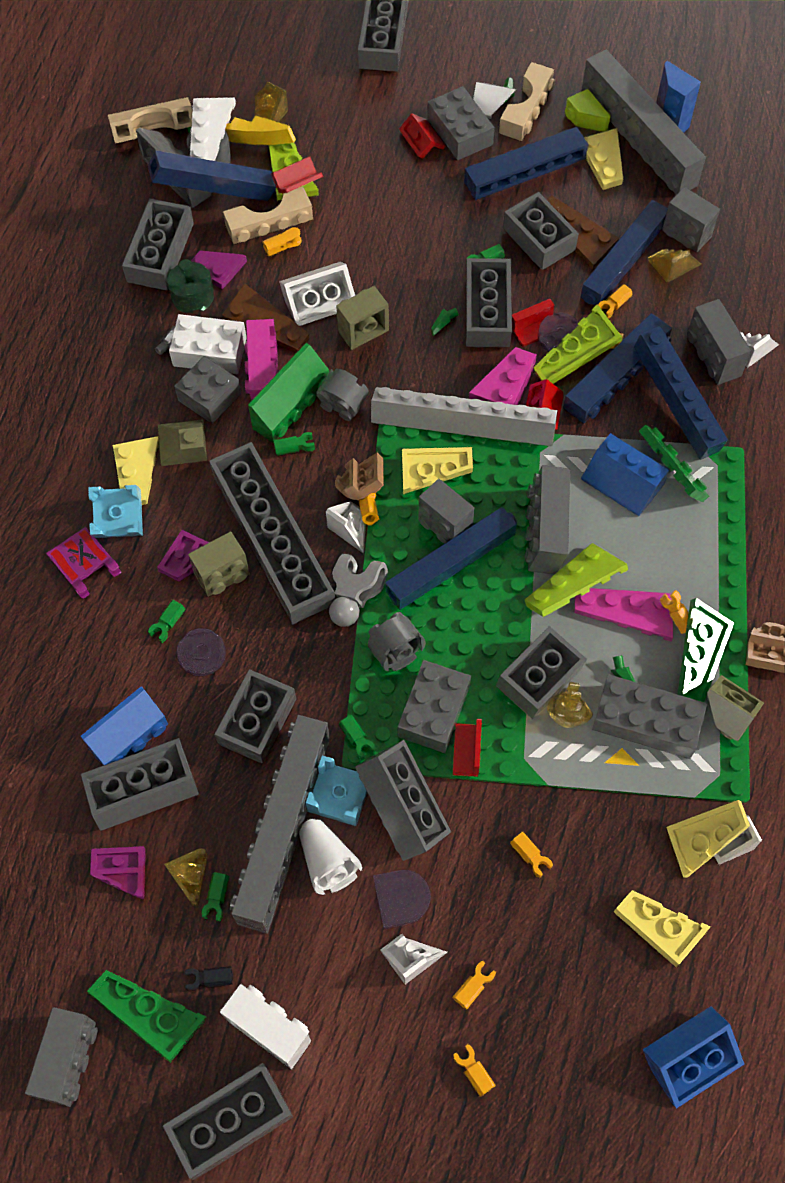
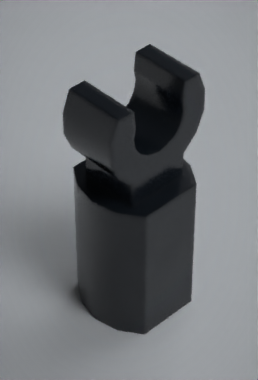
(210, 977)

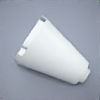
(327, 858)

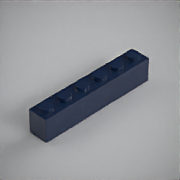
(525, 163)
(610, 374)
(680, 393)

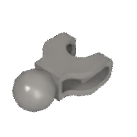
(354, 588)

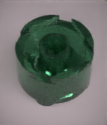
(190, 286)

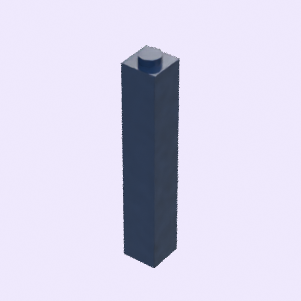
(211, 176)
(624, 254)
(451, 558)

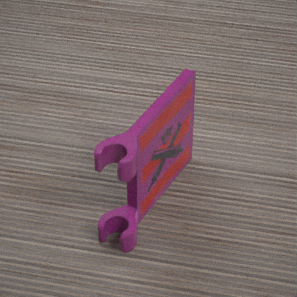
(81, 557)

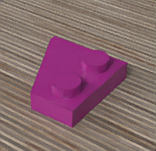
(221, 265)
(176, 561)
(120, 868)

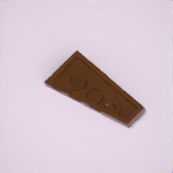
(593, 240)
(252, 306)

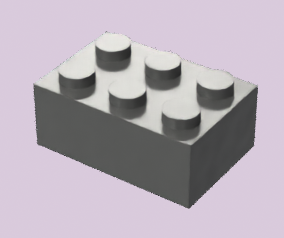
(460, 123)
(540, 230)
(718, 342)
(541, 672)
(434, 706)
(255, 716)
(62, 1057)

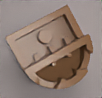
(361, 478)
(767, 647)

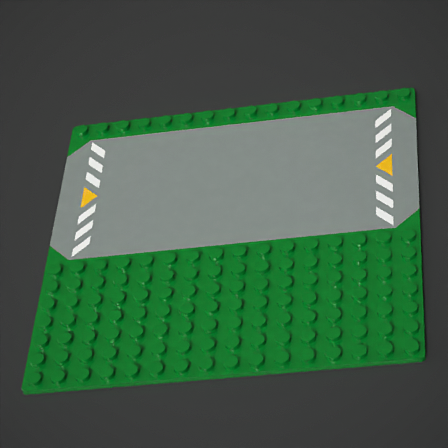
(483, 625)

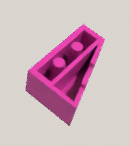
(261, 354)
(507, 380)

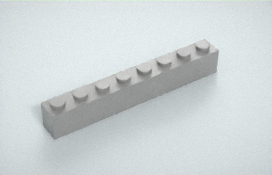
(463, 416)

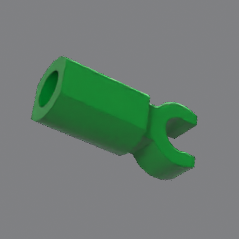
(494, 252)
(294, 444)
(167, 620)
(356, 736)
(216, 895)

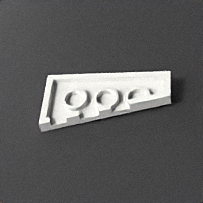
(209, 125)

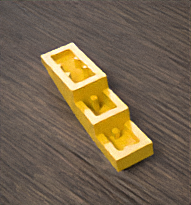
(259, 132)

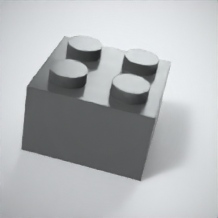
(690, 219)
(208, 389)
(444, 511)

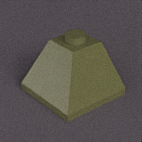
(182, 442)
(732, 707)

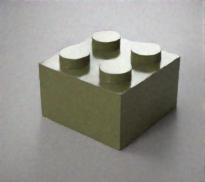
(362, 317)
(219, 564)

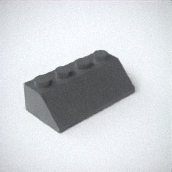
(153, 140)
(139, 784)
(403, 800)

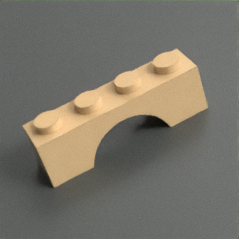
(171, 114)
(518, 117)
(246, 224)

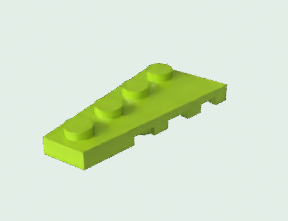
(284, 155)
(588, 340)
(575, 578)

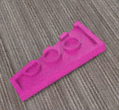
(627, 609)

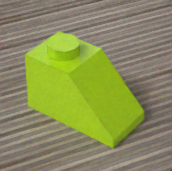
(587, 112)

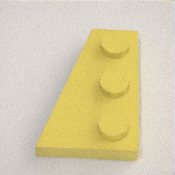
(605, 158)
(136, 464)
(426, 465)
(706, 834)
(663, 929)

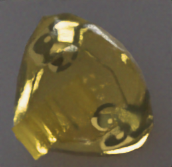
(568, 708)

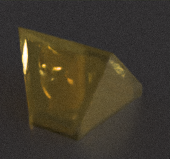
(271, 102)
(673, 264)
(189, 873)

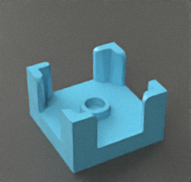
(116, 512)
(337, 793)

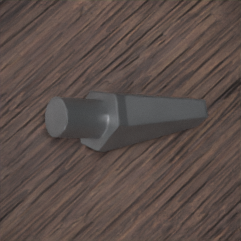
(166, 341)

